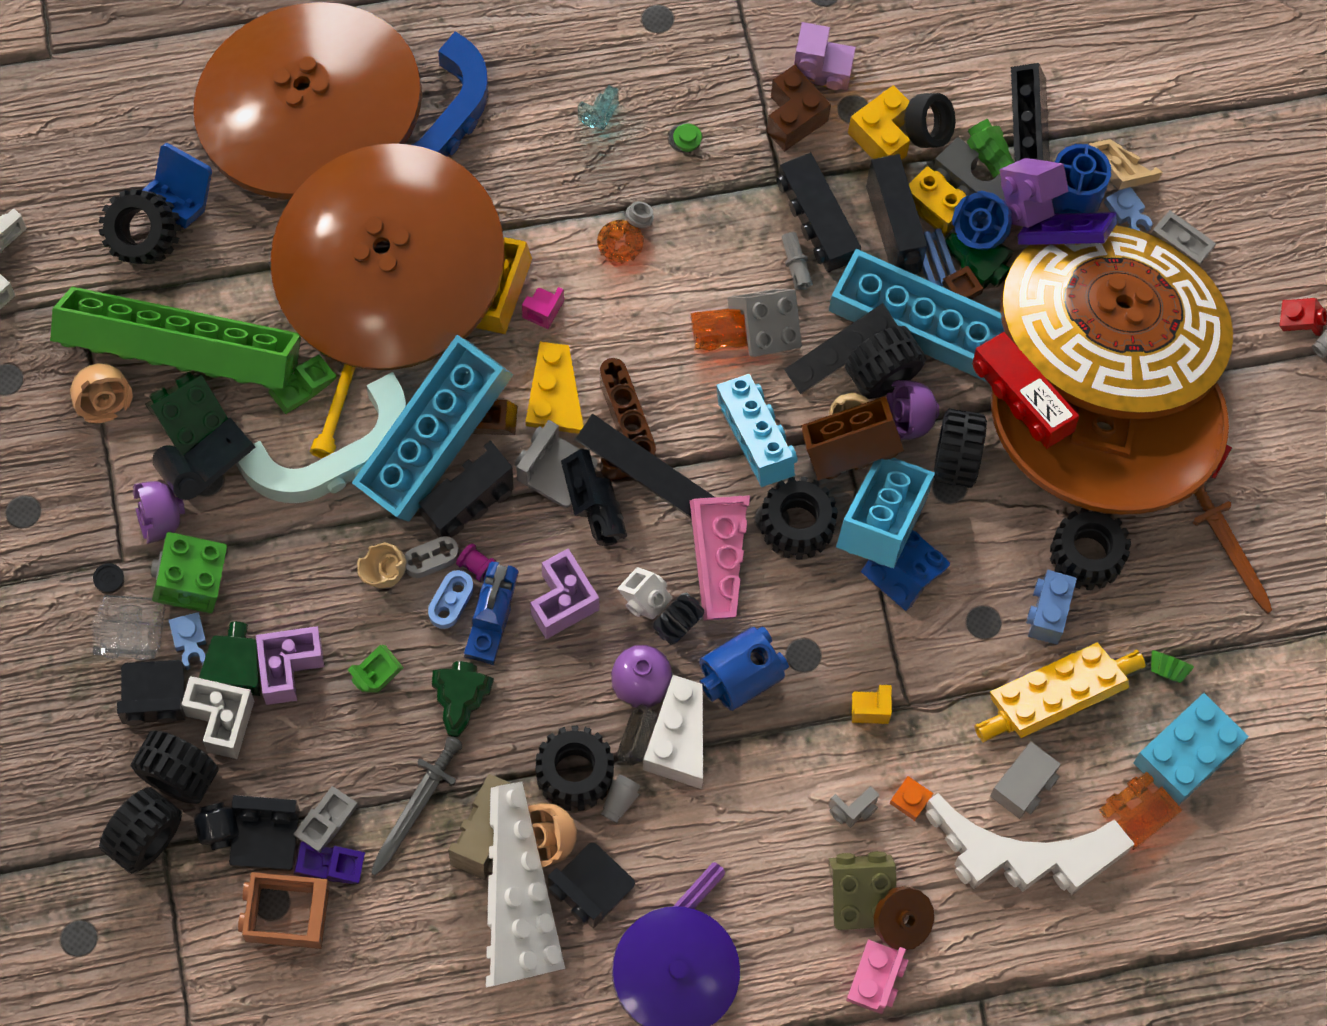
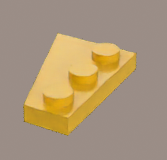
(554, 390)

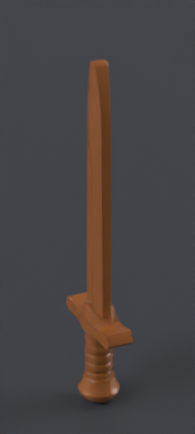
(1220, 527)

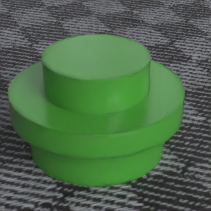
(687, 137)

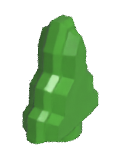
(990, 145)

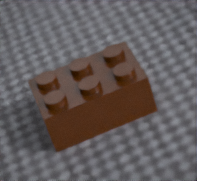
(852, 438)

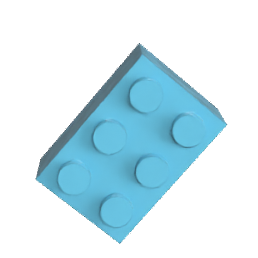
(1191, 749)

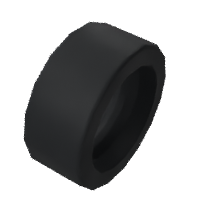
(943, 120)

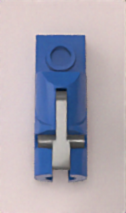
(491, 613)

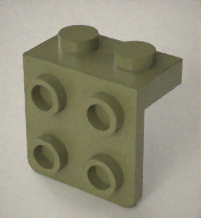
(859, 887)

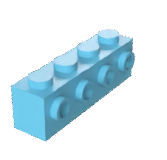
(756, 430)

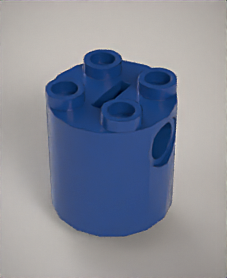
(1087, 179)
(734, 676)

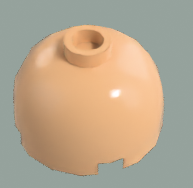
(100, 392)
(553, 832)

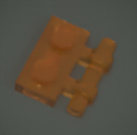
(1148, 816)

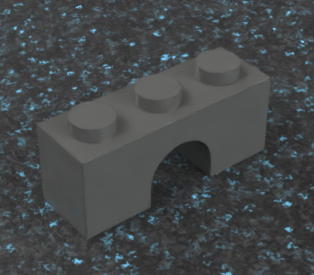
(957, 166)

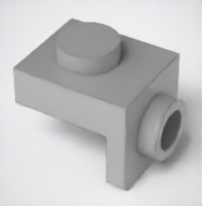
(862, 807)

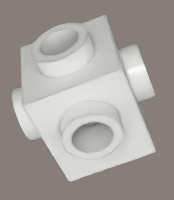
(645, 593)

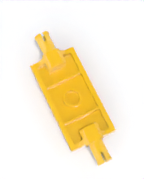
(1058, 691)

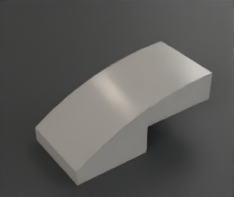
(326, 820)

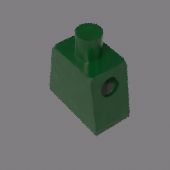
(233, 660)

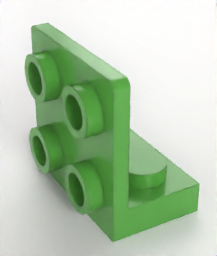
(189, 572)

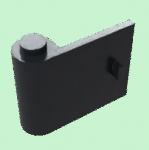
(204, 463)

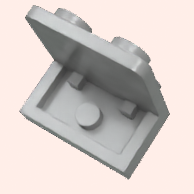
(542, 467)

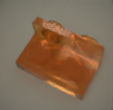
(718, 329)

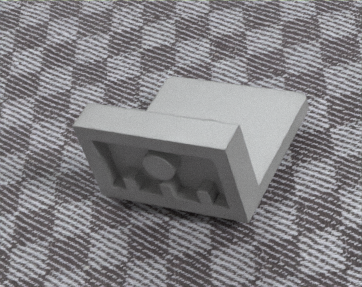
(769, 320)

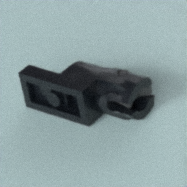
(593, 498)

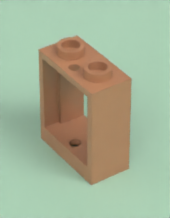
(251, 894)

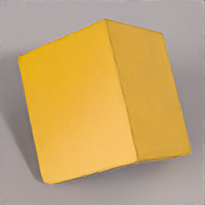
(872, 706)

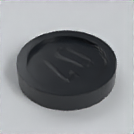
(108, 578)

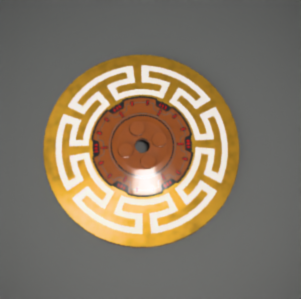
(1112, 358)

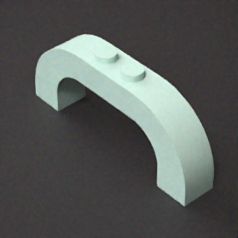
(332, 471)

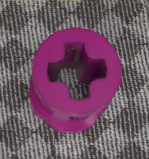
(474, 562)

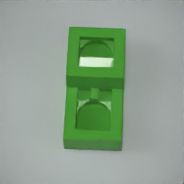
(304, 384)

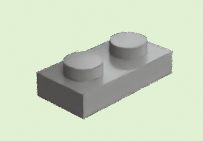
(1184, 237)

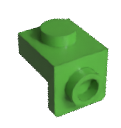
(375, 670)

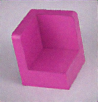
(542, 306)

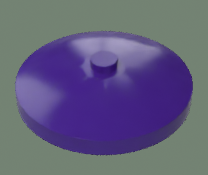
(675, 969)

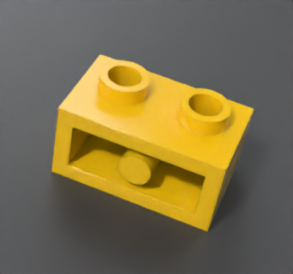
(935, 199)

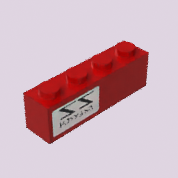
(1025, 390)

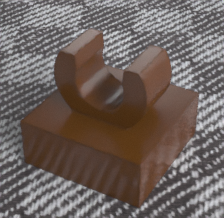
(963, 283)

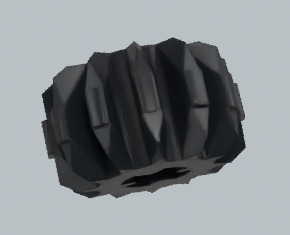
(678, 618)

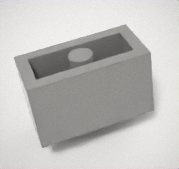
(1025, 780)

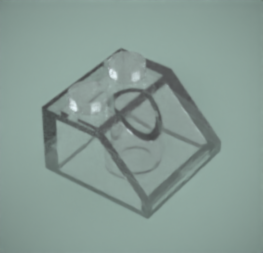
(128, 627)

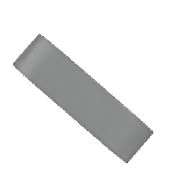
(434, 563)

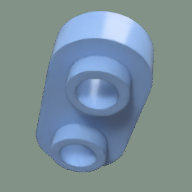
(449, 600)

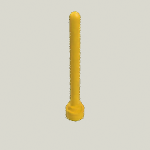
(324, 443)

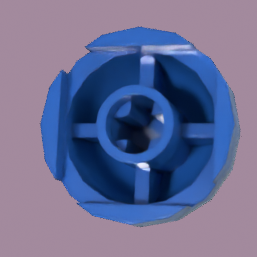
(982, 220)

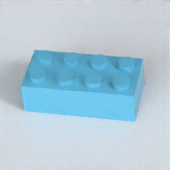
(885, 511)

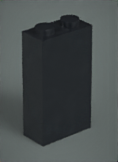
(896, 214)

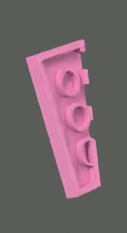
(718, 541)

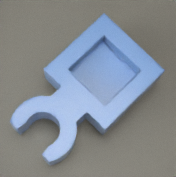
(1128, 208)
(187, 636)

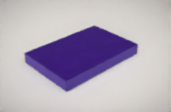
(1070, 229)

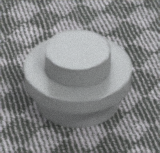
(639, 214)

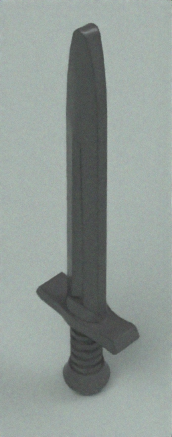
(419, 799)

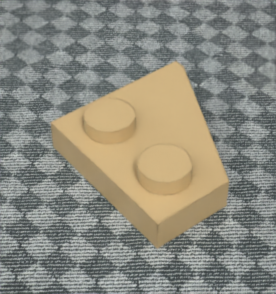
(1125, 168)

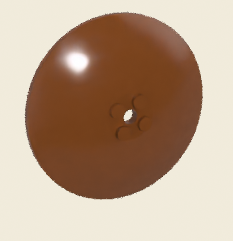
(399, 303)
(1123, 469)

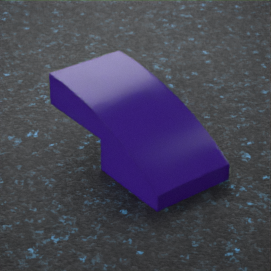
(333, 864)

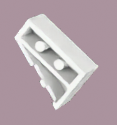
(678, 735)

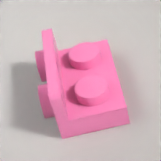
(876, 976)

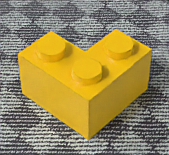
(878, 125)

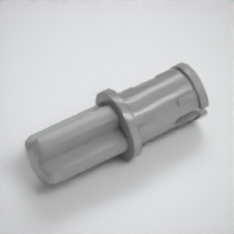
(796, 261)

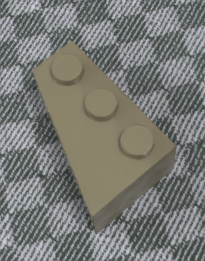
(472, 847)

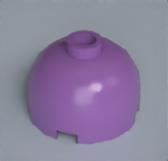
(912, 408)
(157, 510)
(641, 676)

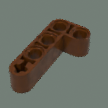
(623, 414)

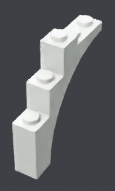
(985, 853)

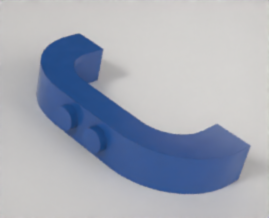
(462, 115)

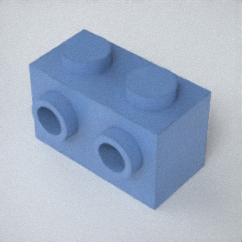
(1052, 606)

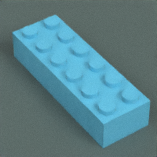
(939, 319)
(432, 428)

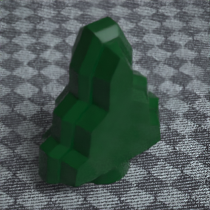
(987, 265)
(460, 693)

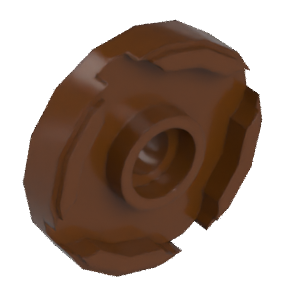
(892, 911)

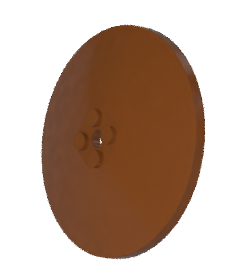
(277, 136)

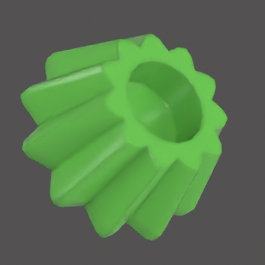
(1169, 666)

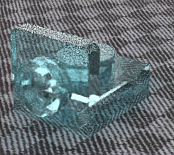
(602, 111)

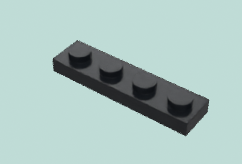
(835, 351)

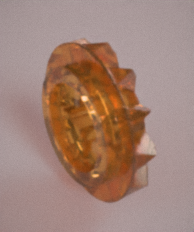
(615, 231)

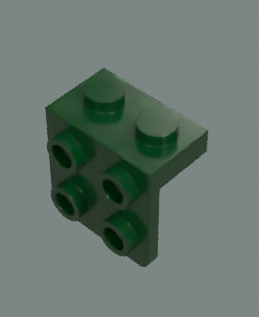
(187, 411)

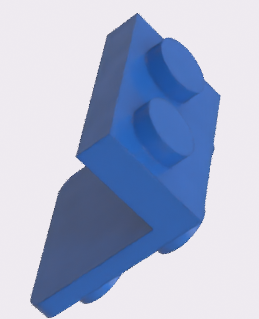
(183, 183)
(912, 573)

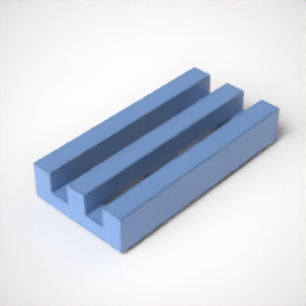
(938, 236)

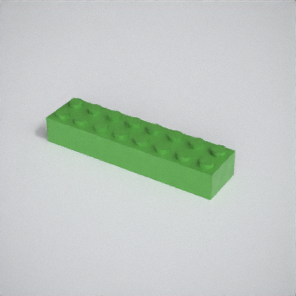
(175, 337)

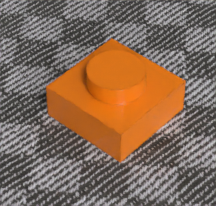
(911, 798)

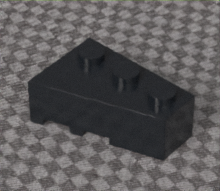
(469, 493)

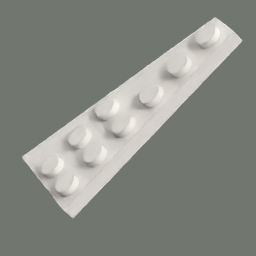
(518, 900)

